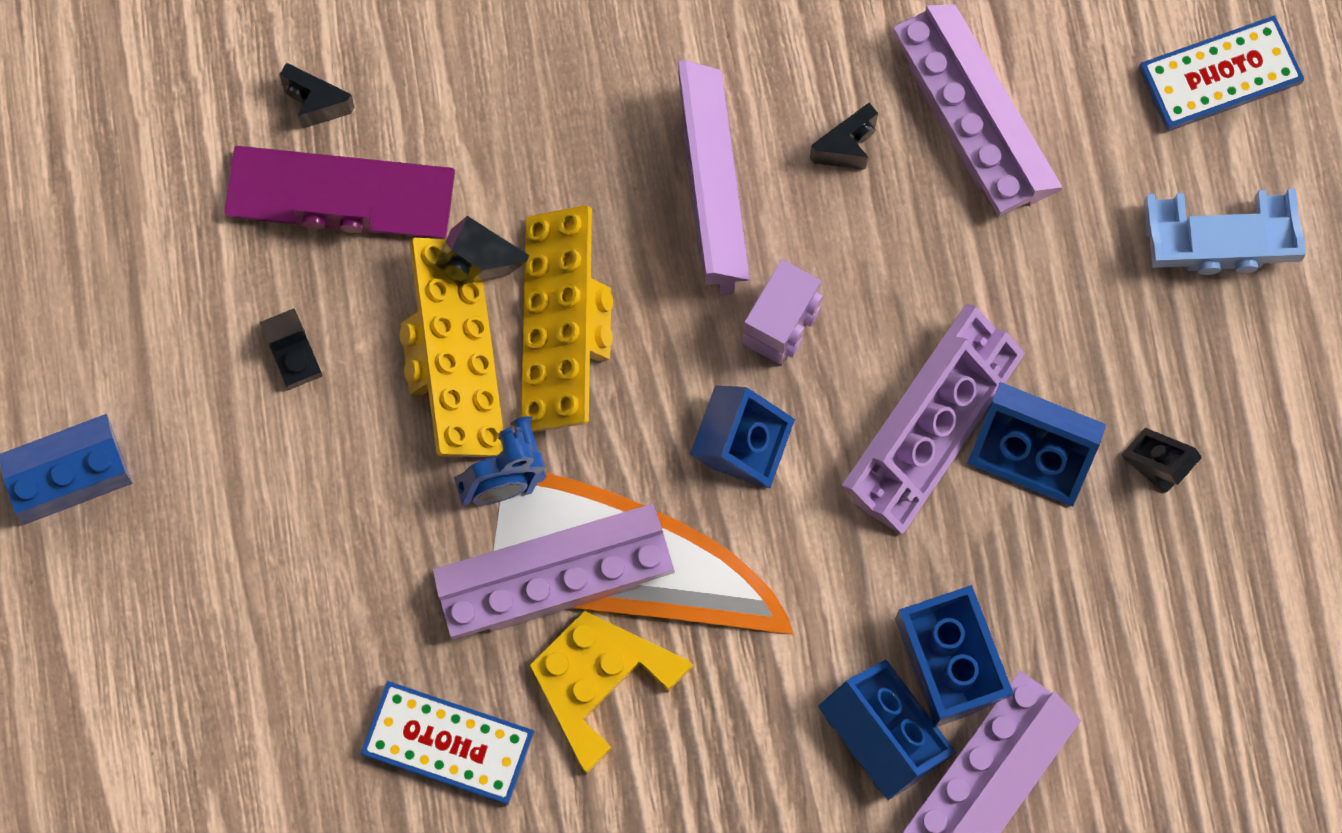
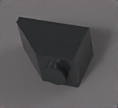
(477, 253)

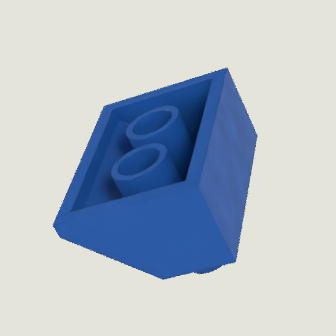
(1037, 444)
(64, 469)
(953, 655)
(886, 729)

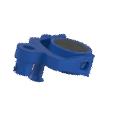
(507, 474)

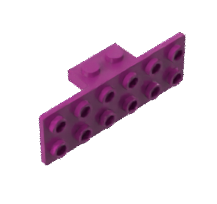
(340, 192)

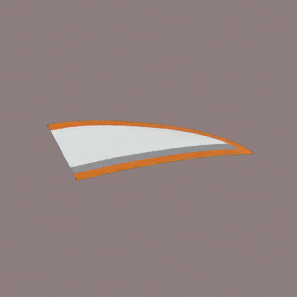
(708, 578)

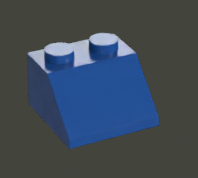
(742, 435)

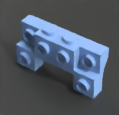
(1225, 240)

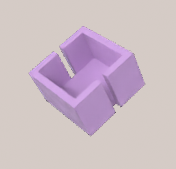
(781, 312)

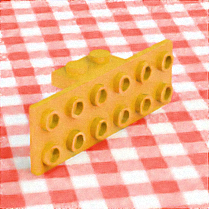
(562, 320)
(452, 357)

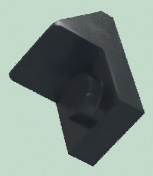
(322, 101)
(840, 145)
(291, 349)
(1161, 458)

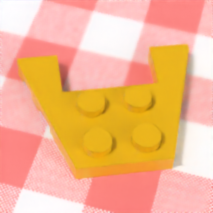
(587, 667)

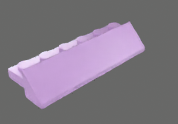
(975, 109)
(712, 176)
(933, 420)
(553, 572)
(999, 763)

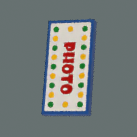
(1221, 73)
(447, 743)

